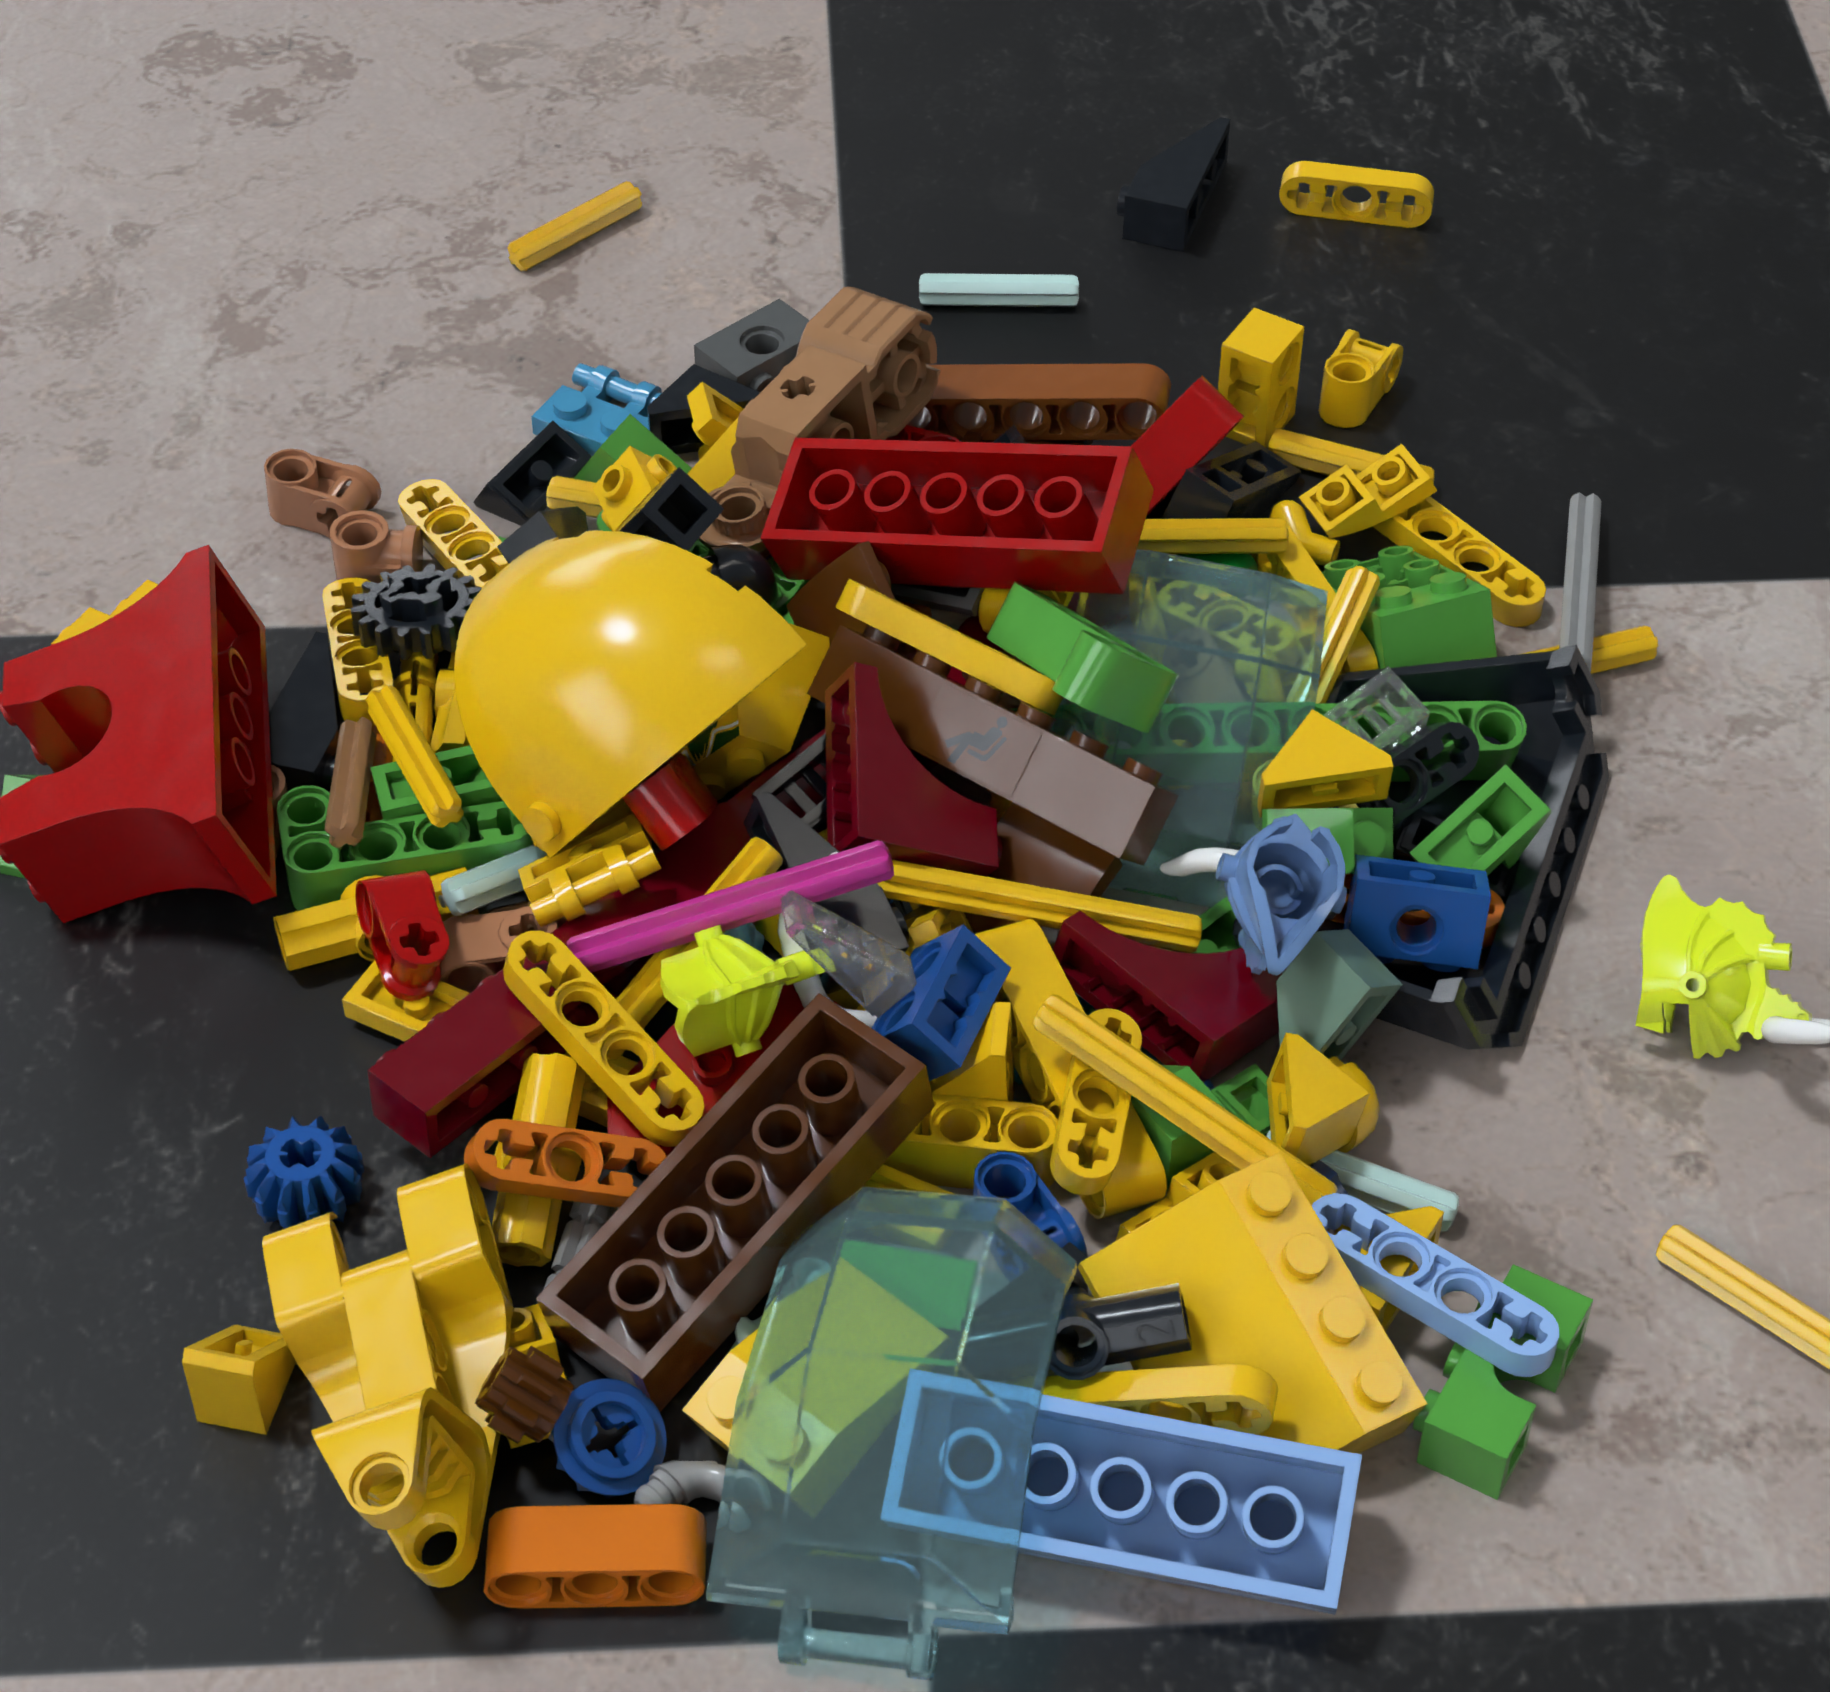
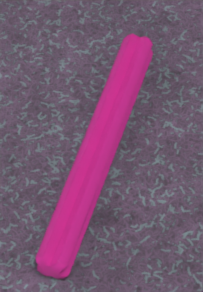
(731, 906)

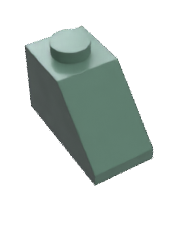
(1333, 992)

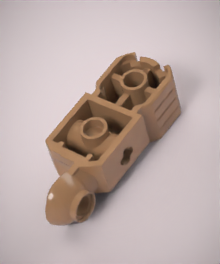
(852, 378)

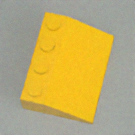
(1271, 1296)

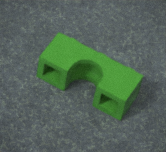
(1475, 1424)

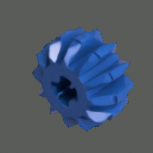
(304, 1173)

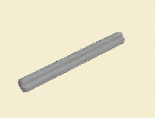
(1581, 575)

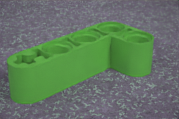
(1082, 659)
(388, 847)

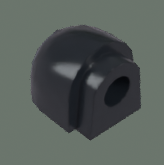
(743, 567)

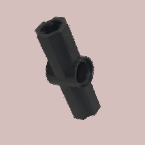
(1125, 1329)

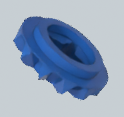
(612, 1405)

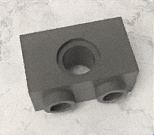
(754, 346)

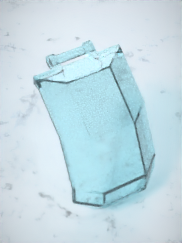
(1244, 685)
(891, 1425)

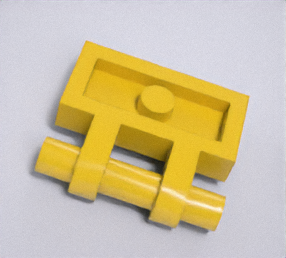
(589, 871)

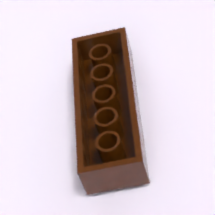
(728, 1201)

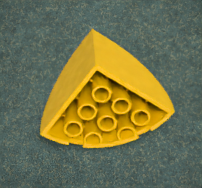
(600, 669)

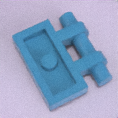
(588, 414)

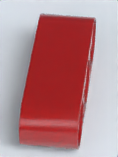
(1184, 436)
(671, 802)

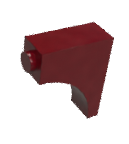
(888, 795)
(1187, 1005)

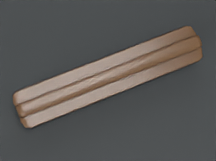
(350, 783)

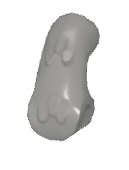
(682, 1482)

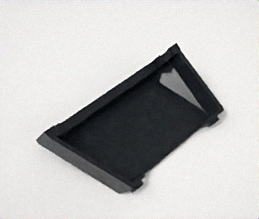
(1560, 766)

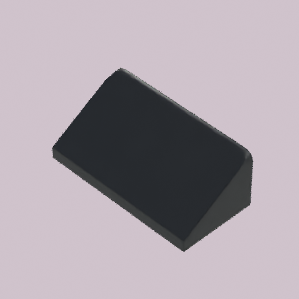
(522, 484)

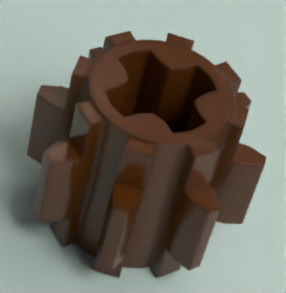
(524, 1394)

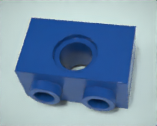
(1452, 895)

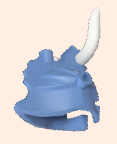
(1275, 887)

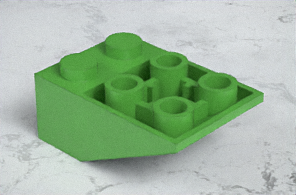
(1422, 610)

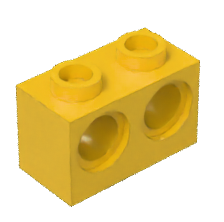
(1261, 374)

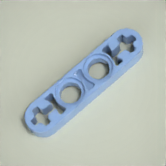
(1437, 1275)

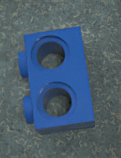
(948, 1005)

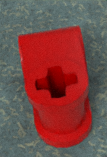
(403, 932)

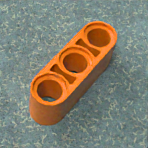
(595, 1556)

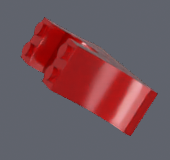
(151, 751)

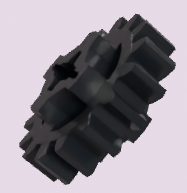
(413, 611)

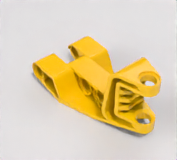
(401, 1362)

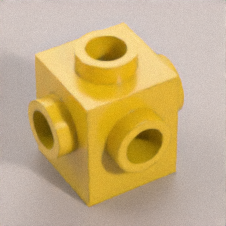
(628, 484)

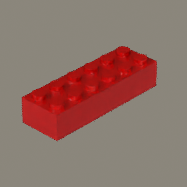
(963, 512)

